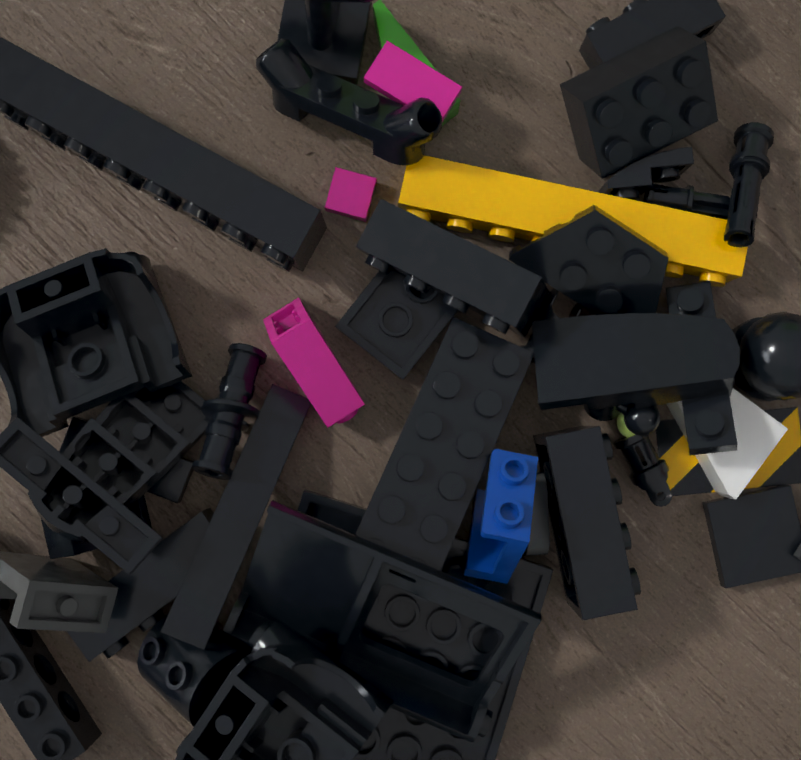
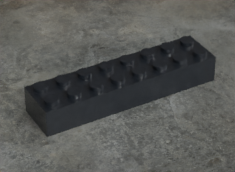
(157, 158)

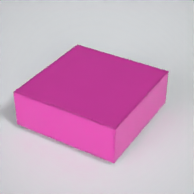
(350, 194)

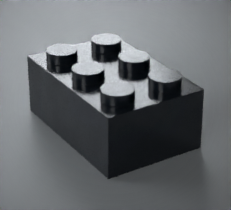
(641, 101)

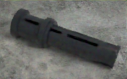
(748, 170)

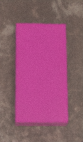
(407, 79)

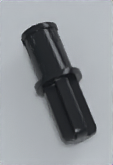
(688, 200)

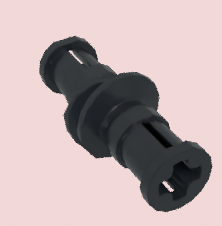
(229, 411)

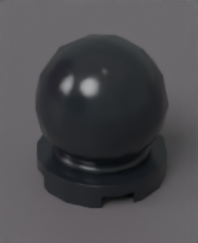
(770, 357)

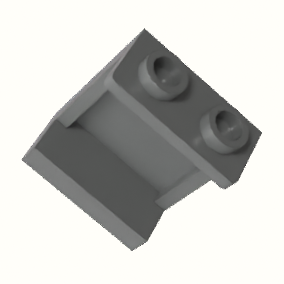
(55, 594)

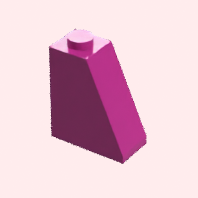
(313, 363)

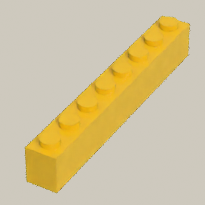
(527, 207)

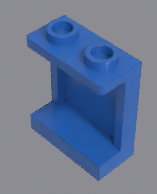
(502, 517)

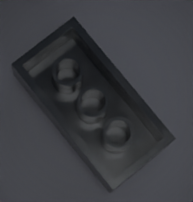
(586, 521)

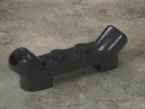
(301, 89)

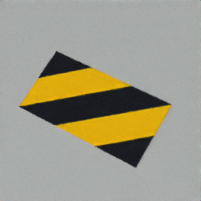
(688, 477)

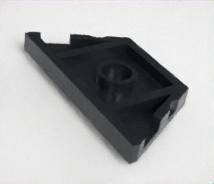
(597, 263)

